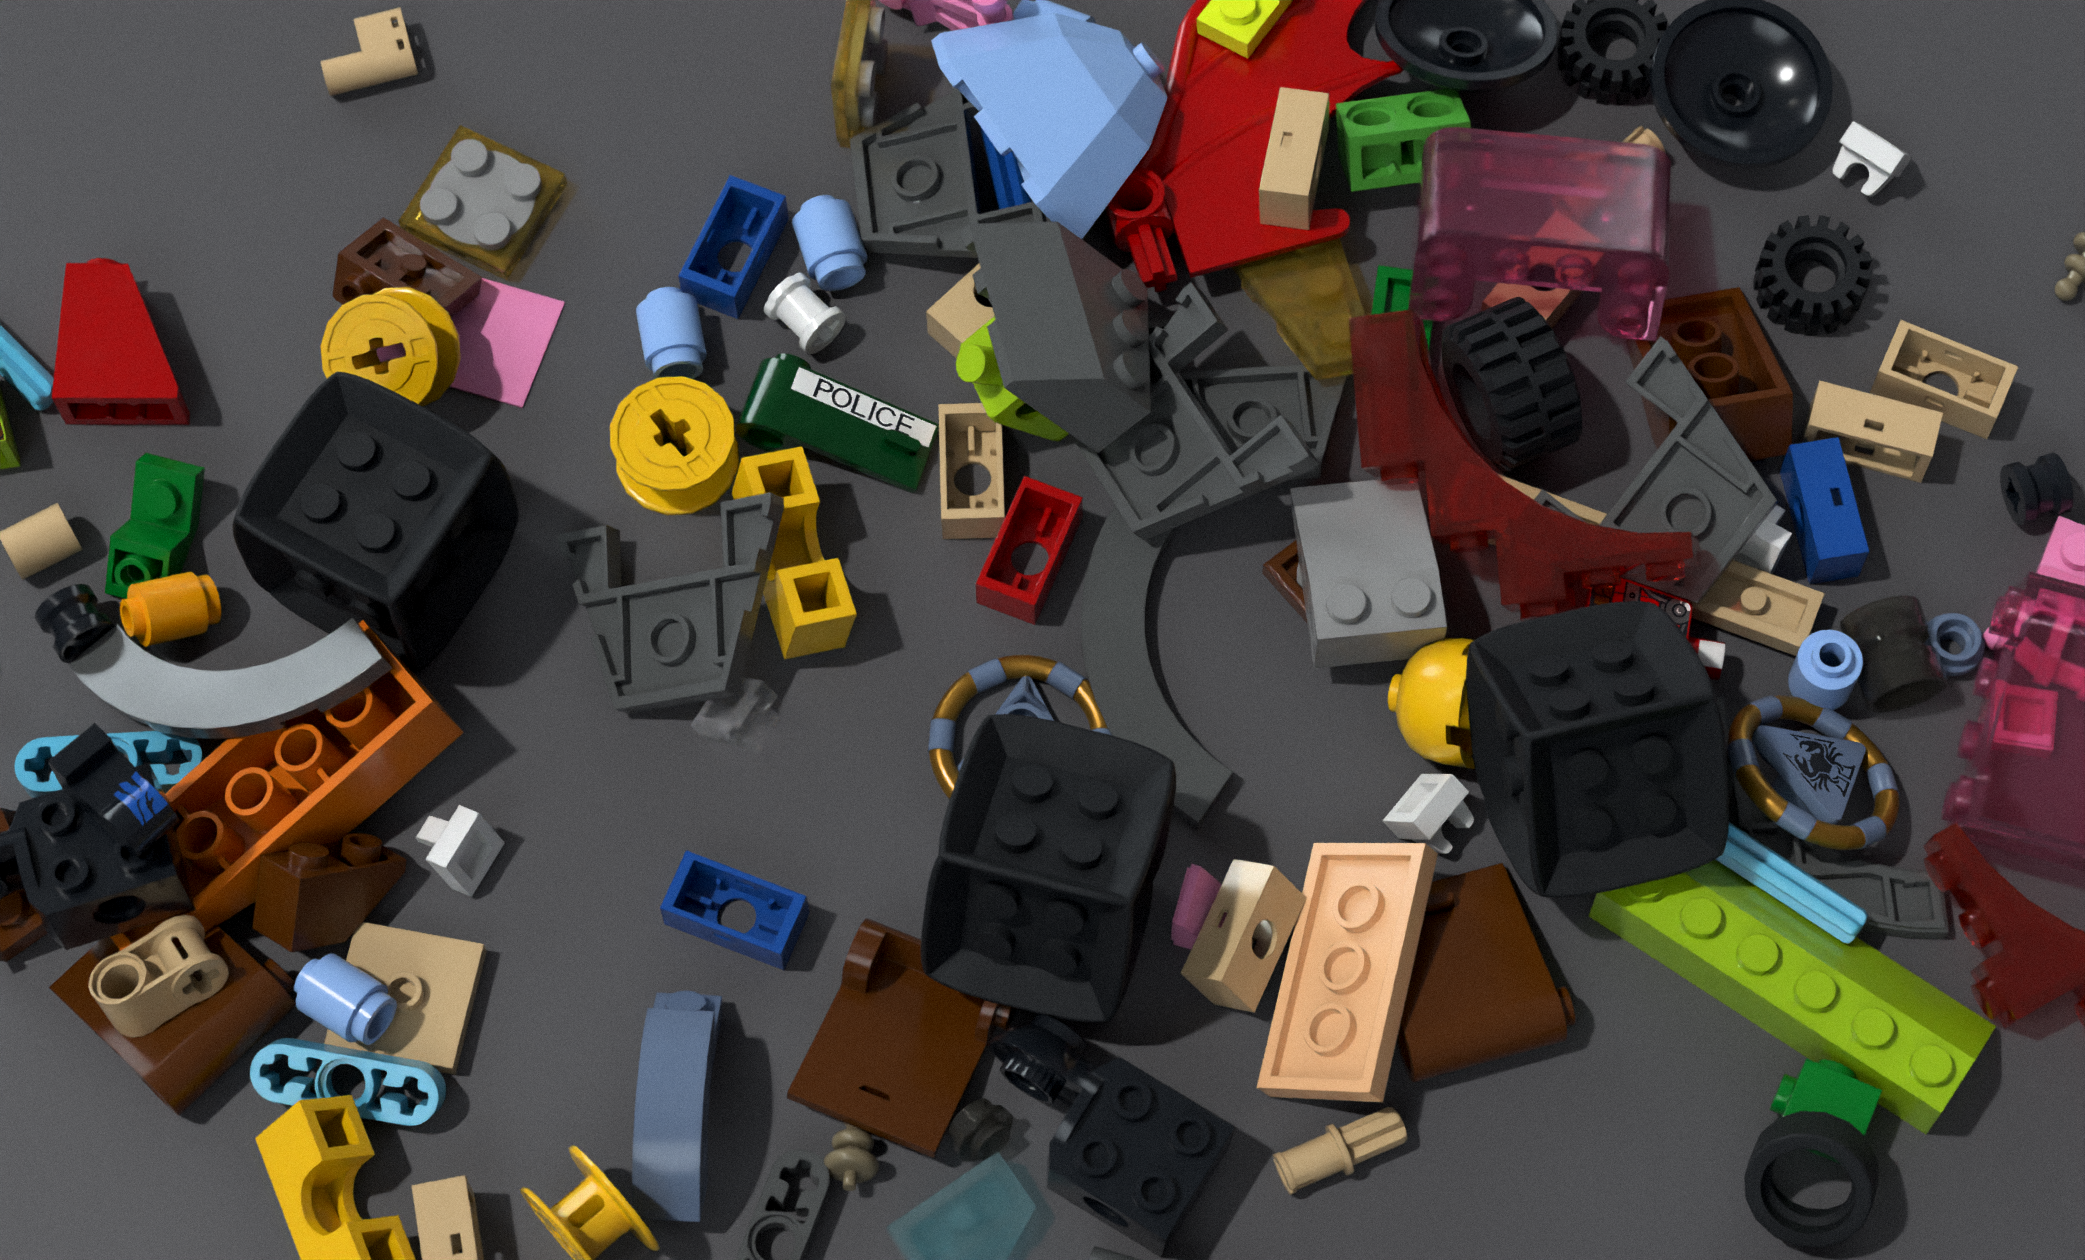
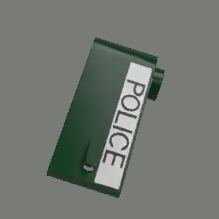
(805, 408)

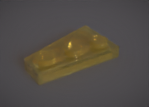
(1310, 301)

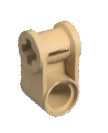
(154, 979)

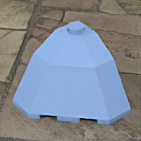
(1066, 102)

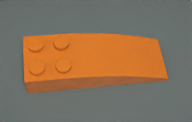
(299, 786)

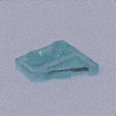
(967, 1219)

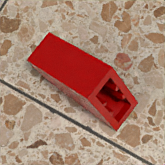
(110, 353)

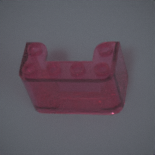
(1542, 218)
(2029, 739)

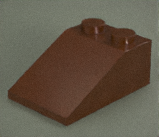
(1732, 367)

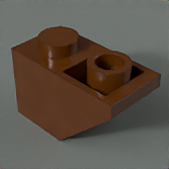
(322, 891)

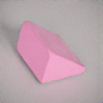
(1193, 906)

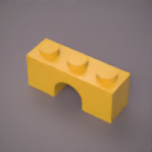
(802, 590)
(313, 1167)

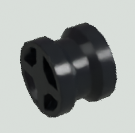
(2036, 488)
(72, 620)

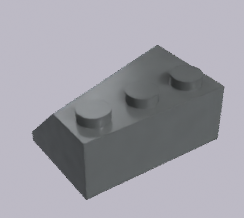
(1065, 327)

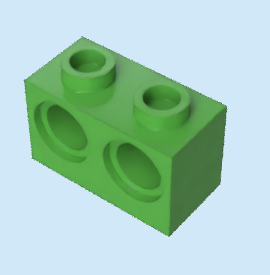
(1386, 135)

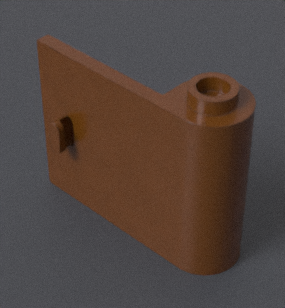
(1477, 980)
(896, 1039)
(203, 1040)

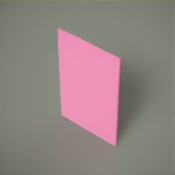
(500, 341)

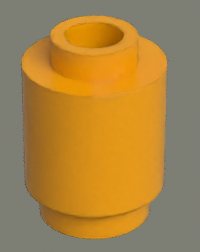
(170, 608)

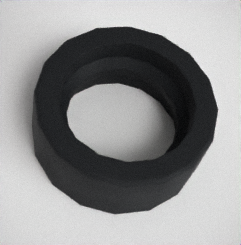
(1795, 1222)

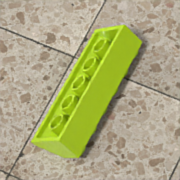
(1804, 984)

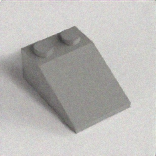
(1367, 572)

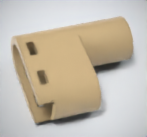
(379, 58)

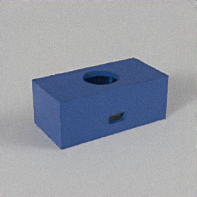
(741, 215)
(1826, 531)
(706, 886)

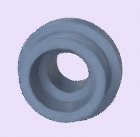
(1965, 634)

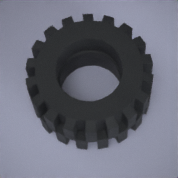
(1511, 384)

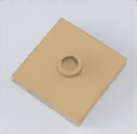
(433, 989)

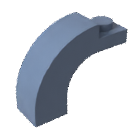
(674, 1106)

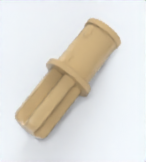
(1340, 1149)

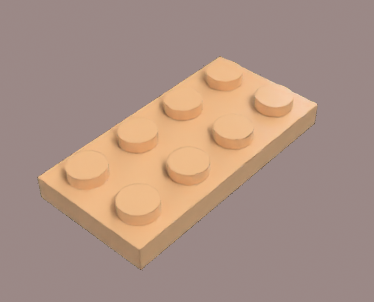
(1348, 971)

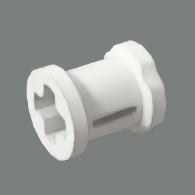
(804, 313)

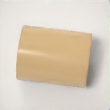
(39, 541)

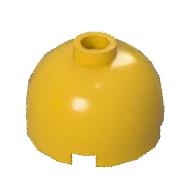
(1434, 703)

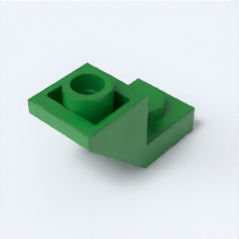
(160, 523)

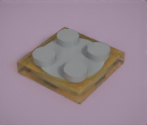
(858, 60)
(483, 202)

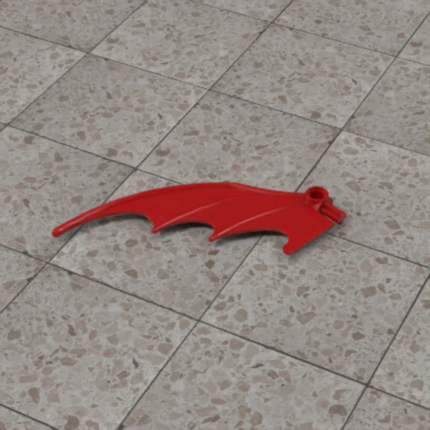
(1215, 141)

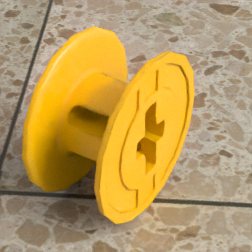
(390, 319)
(691, 418)
(590, 1214)

